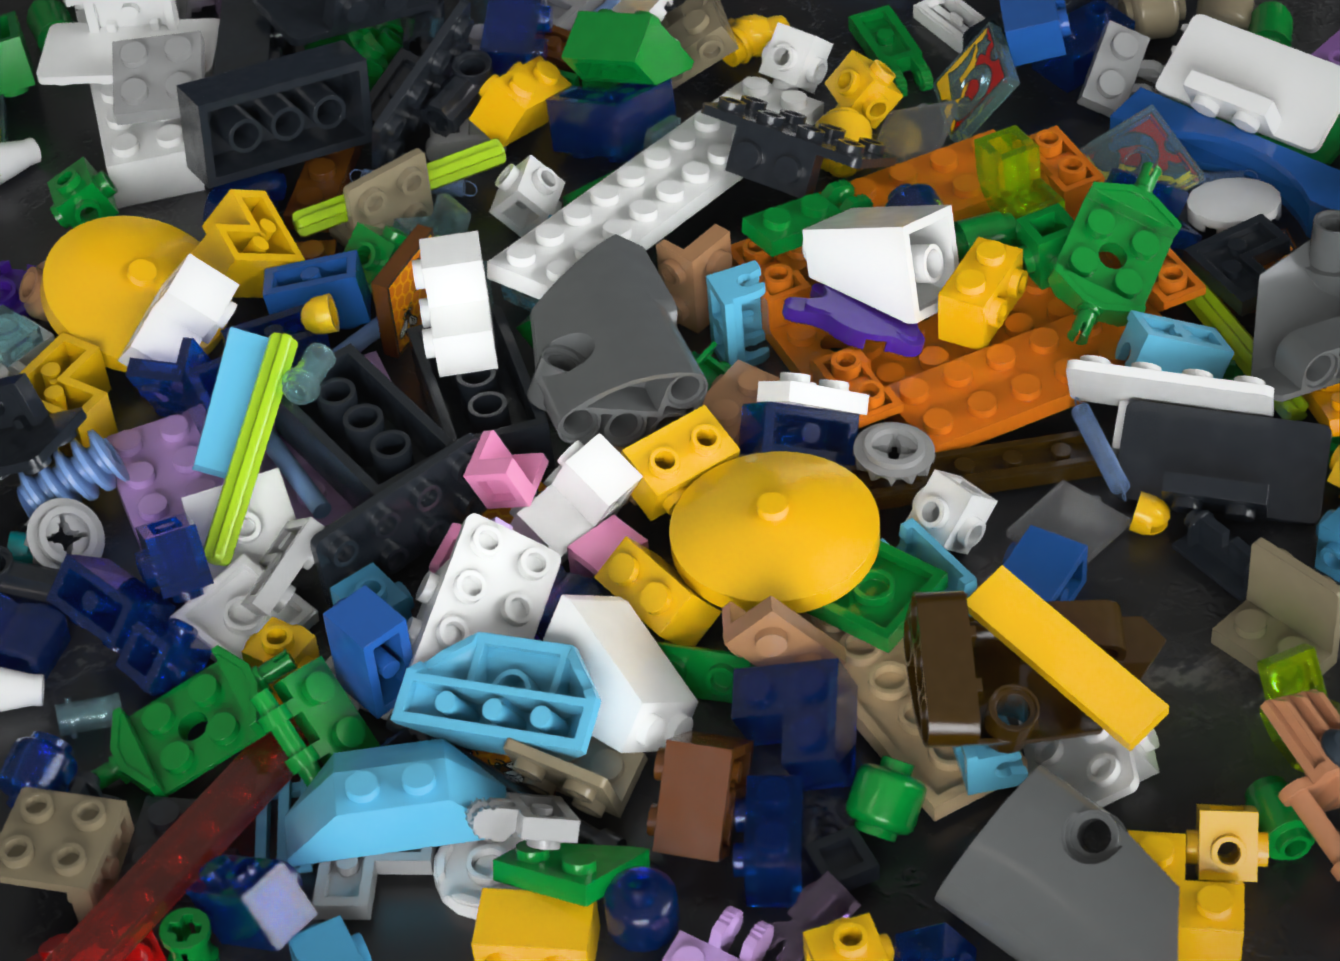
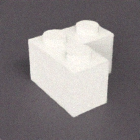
(188, 304)
(455, 304)
(578, 495)

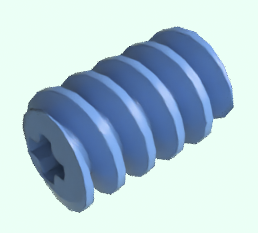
(74, 475)

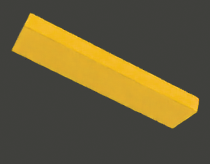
(1066, 658)

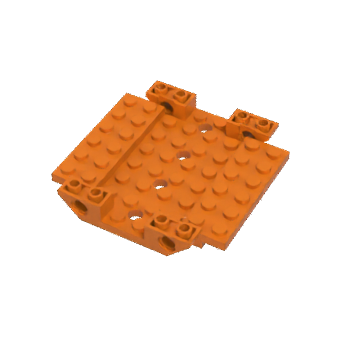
(951, 389)

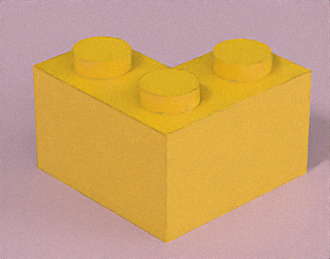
(245, 239)
(70, 377)
(1208, 911)

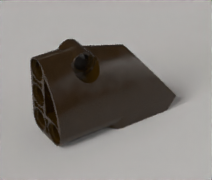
(968, 677)

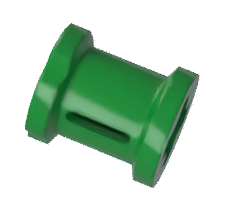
(179, 940)

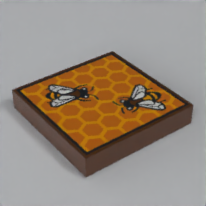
(397, 296)

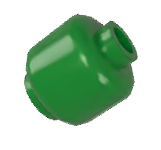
(886, 799)

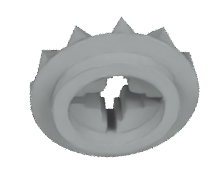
(913, 445)
(75, 520)

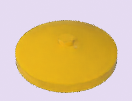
(107, 277)
(775, 529)

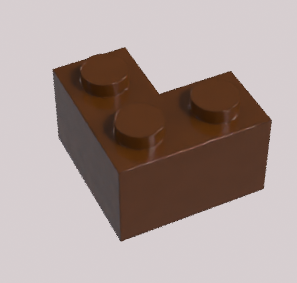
(698, 794)

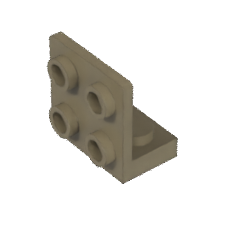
(387, 193)
(1282, 610)
(595, 781)
(65, 844)

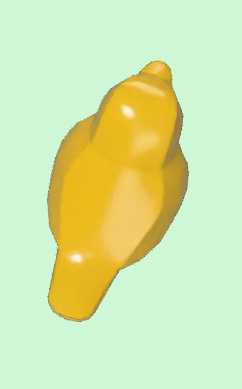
(751, 35)

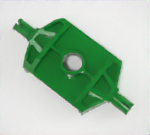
(1130, 226)
(153, 742)

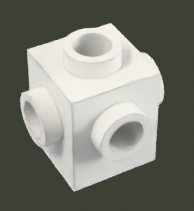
(795, 59)
(526, 195)
(952, 511)

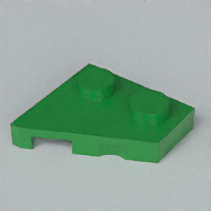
(571, 873)

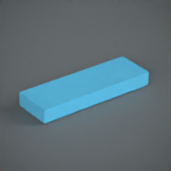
(229, 401)

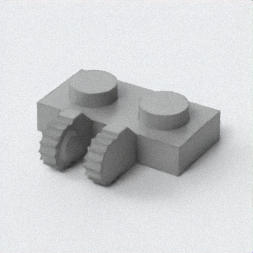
(1115, 69)
(536, 818)

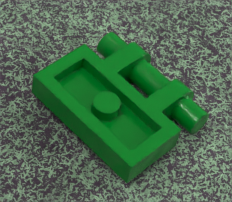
(321, 712)

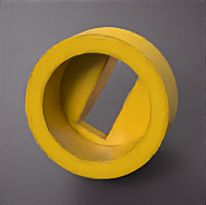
(320, 315)
(1150, 515)

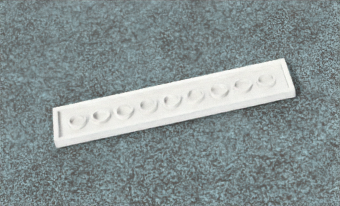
(643, 196)

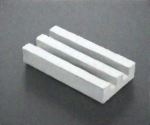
(947, 25)

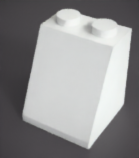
(886, 256)
(636, 682)

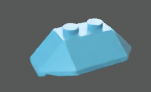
(502, 690)
(387, 802)

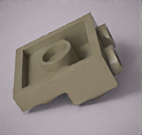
(703, 34)

